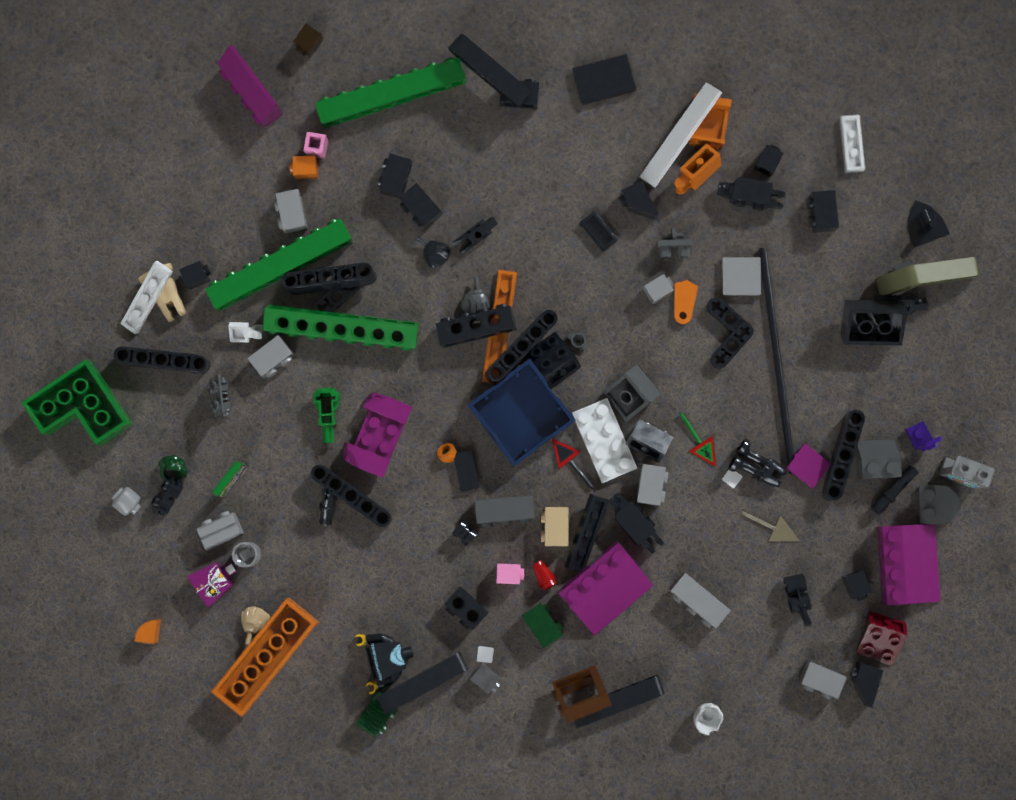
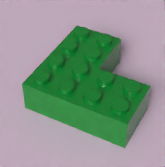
(82, 395)

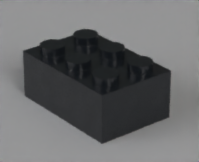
(873, 322)

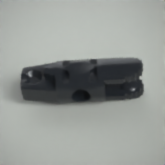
(483, 229)

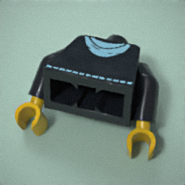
(385, 659)

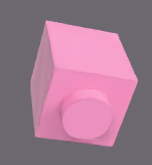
(316, 145)
(509, 573)

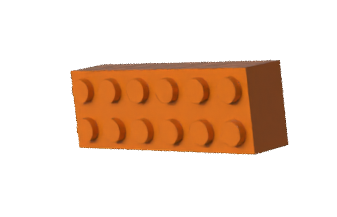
(265, 657)

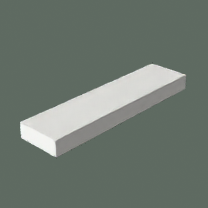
(146, 297)

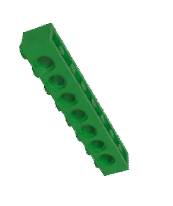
(272, 324)

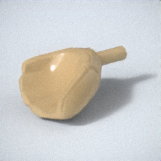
(252, 621)

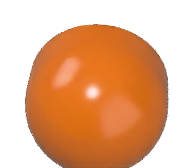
(449, 456)

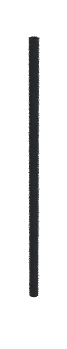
(776, 355)

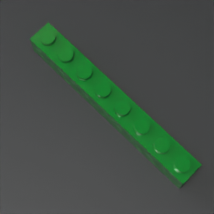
(391, 92)
(273, 267)

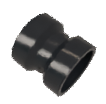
(465, 532)

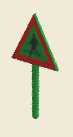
(705, 449)

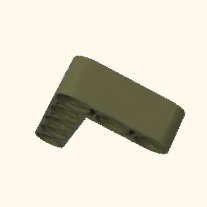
(927, 274)

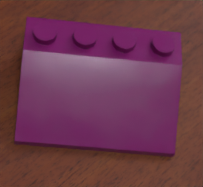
(908, 564)
(605, 588)

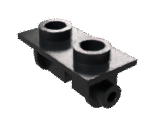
(168, 488)

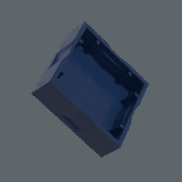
(521, 413)

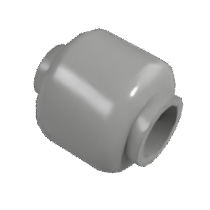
(126, 501)

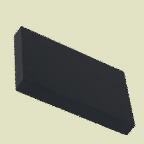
(604, 79)

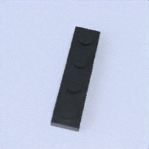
(586, 532)

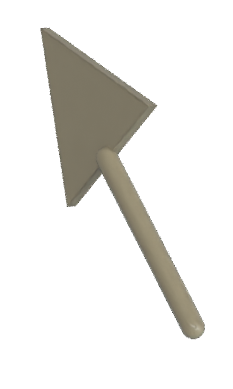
(780, 532)

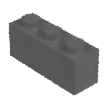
(504, 510)

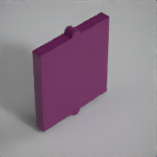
(808, 465)

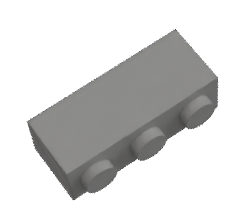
(699, 601)

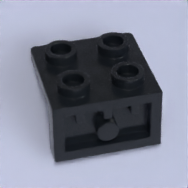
(553, 359)

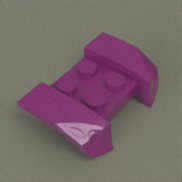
(378, 434)

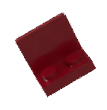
(882, 638)

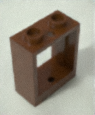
(575, 682)

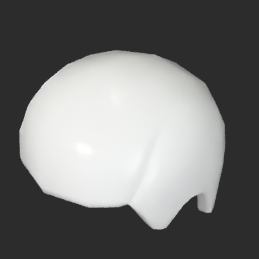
(707, 718)

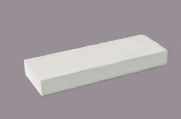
(852, 143)

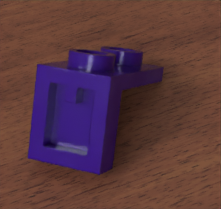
(921, 437)

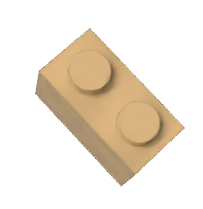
(555, 526)

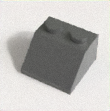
(631, 393)
(878, 459)

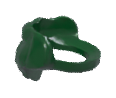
(173, 463)

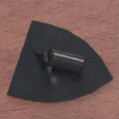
(925, 224)

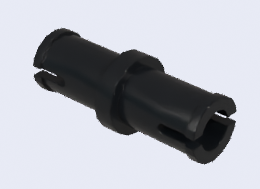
(326, 506)

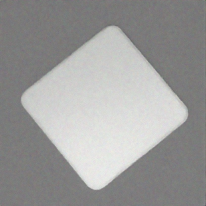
(732, 478)
(485, 654)

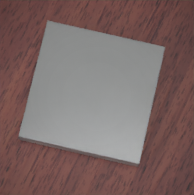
(741, 276)

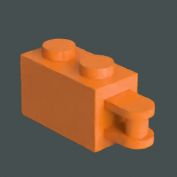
(698, 169)

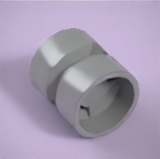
(246, 554)

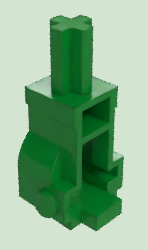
(328, 420)

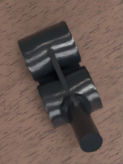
(798, 600)

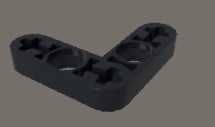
(733, 328)

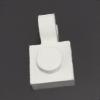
(242, 332)

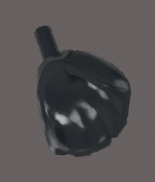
(434, 252)

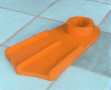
(684, 300)

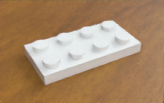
(604, 440)

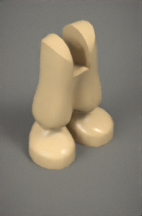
(168, 297)

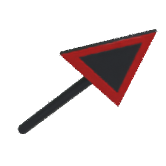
(564, 455)

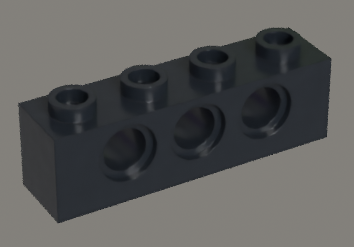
(505, 325)

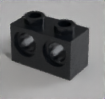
(469, 605)

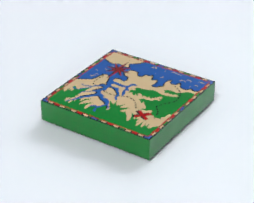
(230, 479)

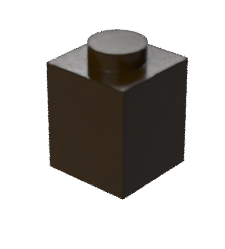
(307, 41)

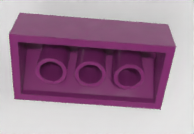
(249, 87)

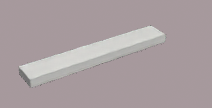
(680, 134)

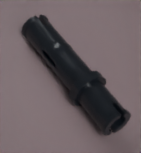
(894, 490)

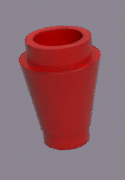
(544, 576)

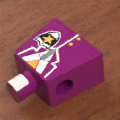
(213, 582)

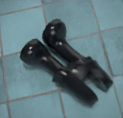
(761, 474)

